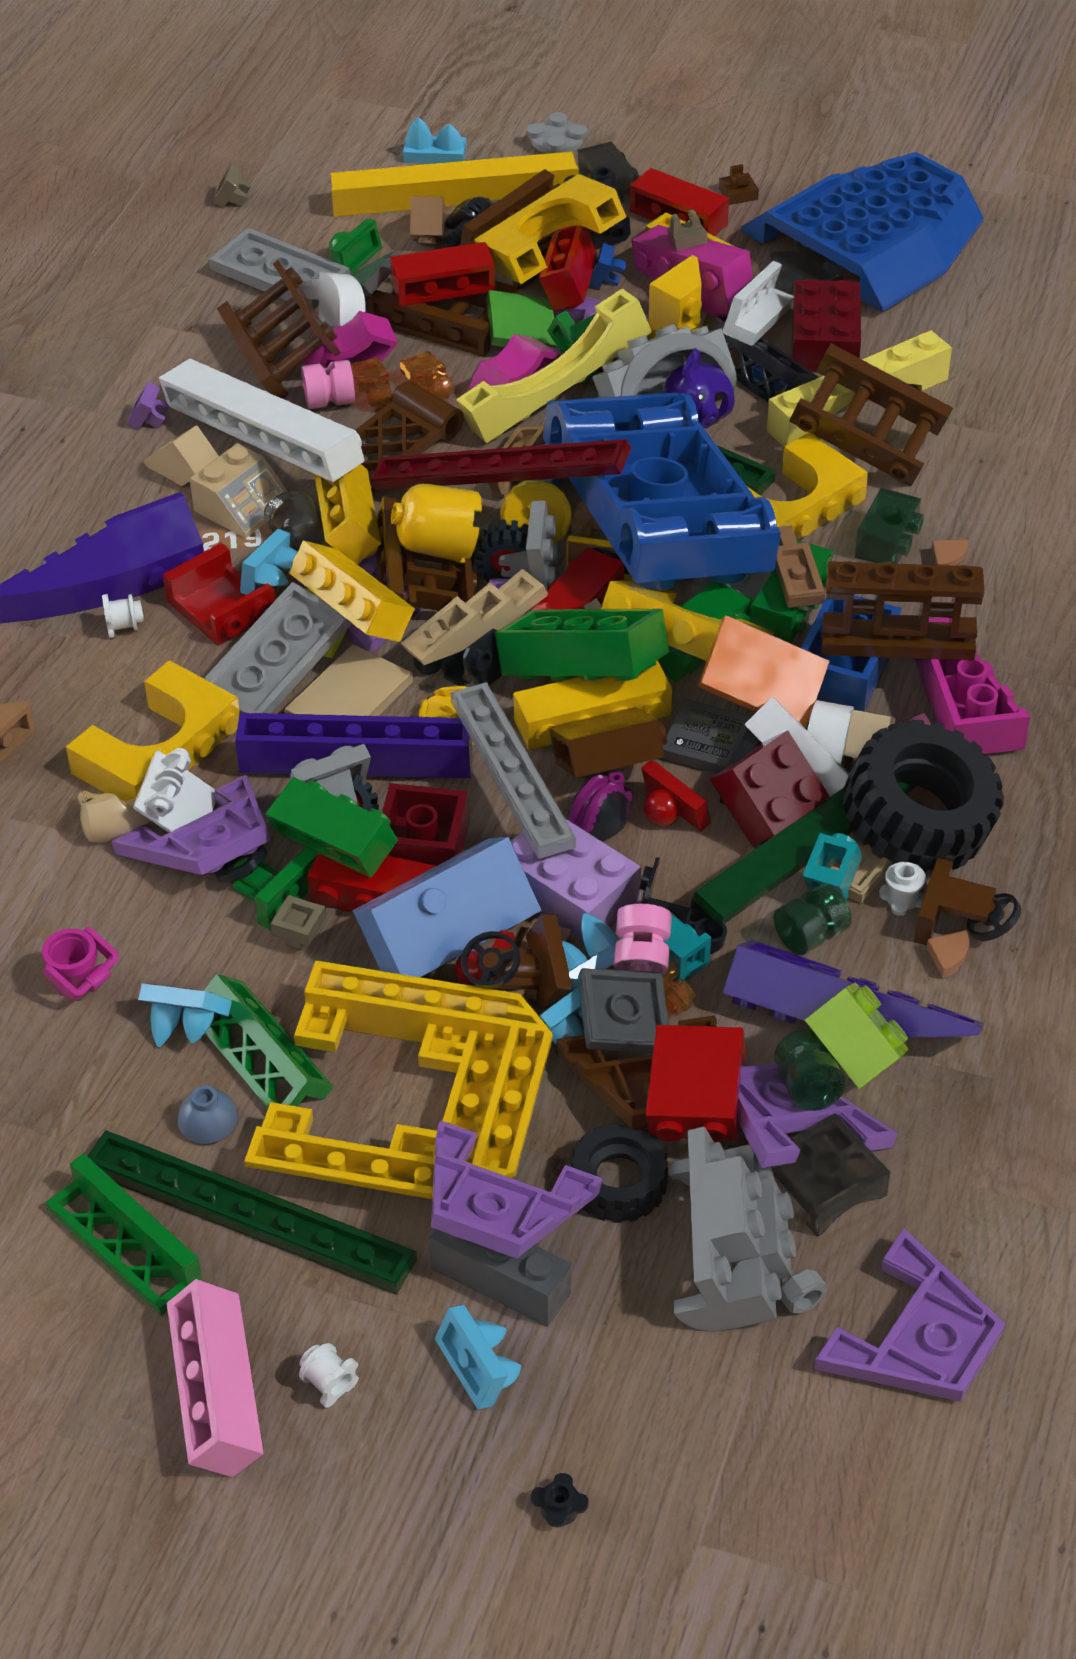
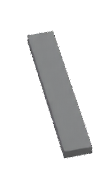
(513, 771)

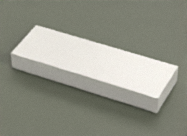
(775, 719)

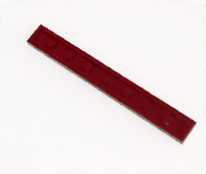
(502, 464)

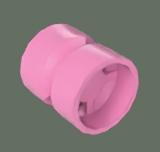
(328, 384)
(642, 935)

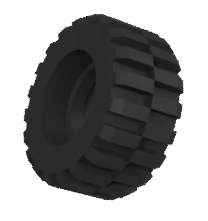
(943, 765)

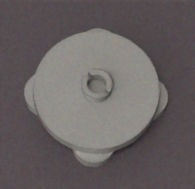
(556, 134)

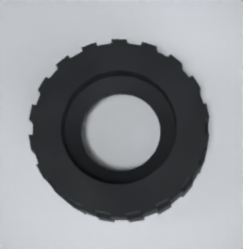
(627, 1143)

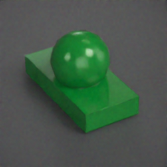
(357, 246)

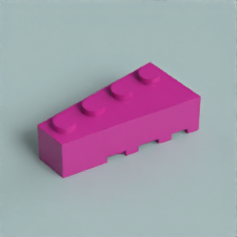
(721, 266)
(974, 702)

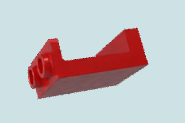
(210, 596)
(695, 1081)

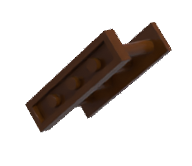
(437, 324)
(250, 338)
(883, 389)

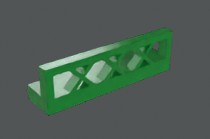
(271, 1039)
(132, 1220)

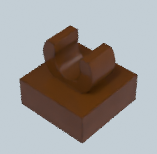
(738, 186)

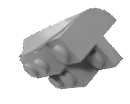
(648, 363)
(733, 1218)

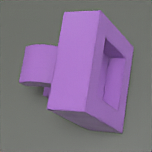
(148, 408)

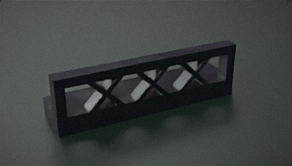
(768, 357)

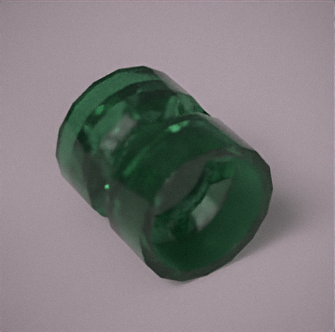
(812, 919)
(809, 1070)

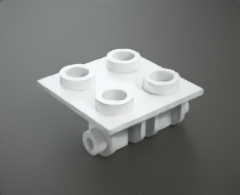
(173, 794)

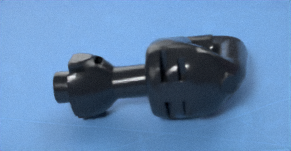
(461, 215)

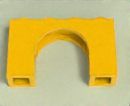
(573, 203)
(827, 475)
(684, 628)
(177, 694)

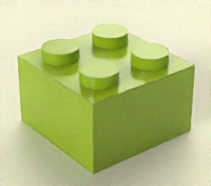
(858, 1033)

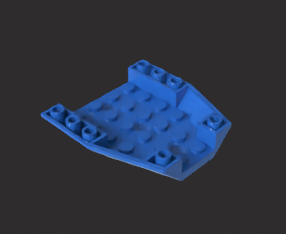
(883, 222)

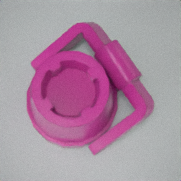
(72, 958)

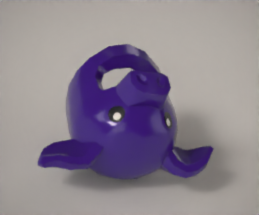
(702, 384)

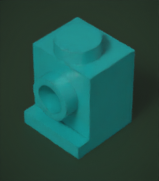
(832, 851)
(688, 949)

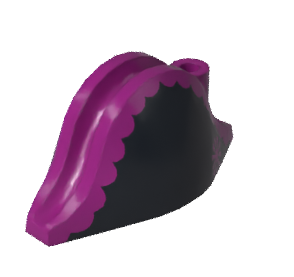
(602, 806)

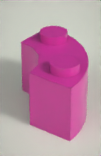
(358, 340)
(516, 361)

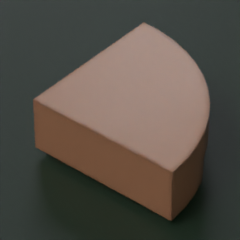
(949, 551)
(949, 952)

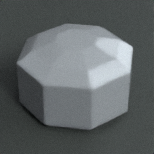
(803, 1291)

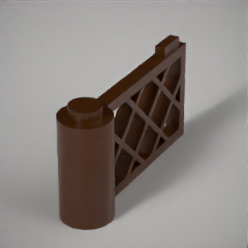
(419, 413)

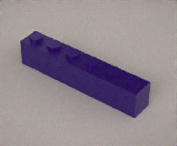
(396, 744)

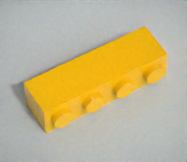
(349, 514)
(351, 591)
(579, 699)

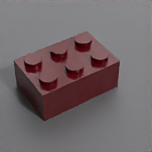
(824, 315)

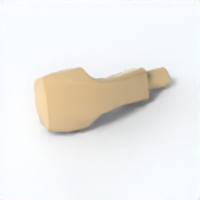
(108, 817)

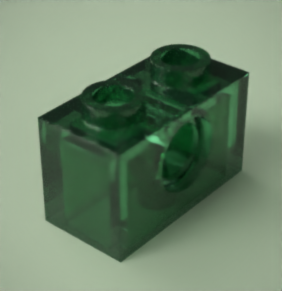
(889, 527)

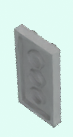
(251, 260)
(278, 650)

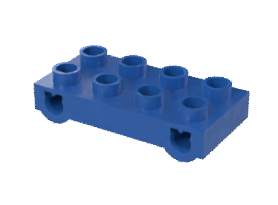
(678, 497)

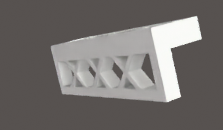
(757, 307)

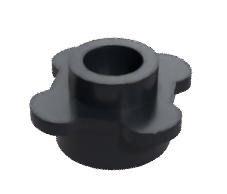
(559, 1513)

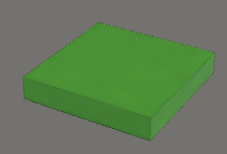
(518, 315)

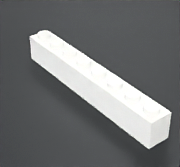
(263, 420)

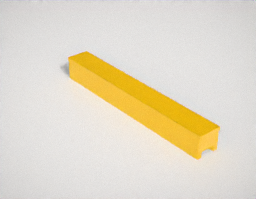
(392, 187)

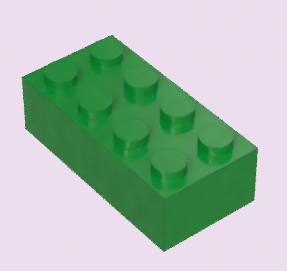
(582, 643)

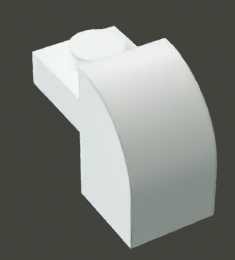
(338, 297)
(830, 727)

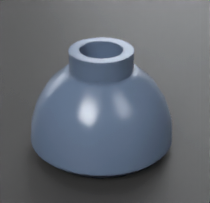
(207, 1115)

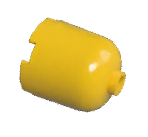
(438, 521)

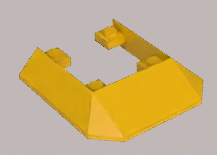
(464, 1029)

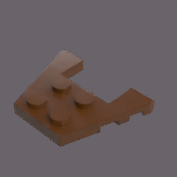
(621, 1082)

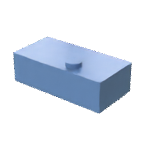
(446, 907)

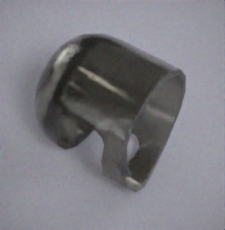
(303, 524)

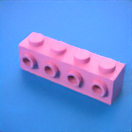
(214, 1379)

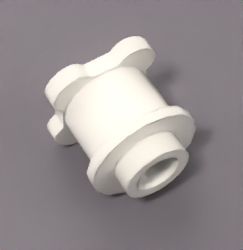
(122, 614)
(903, 887)
(328, 1372)

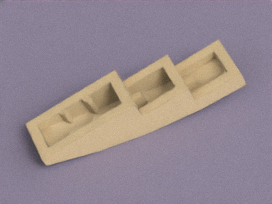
(463, 623)

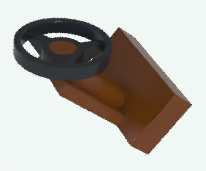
(965, 900)
(538, 967)

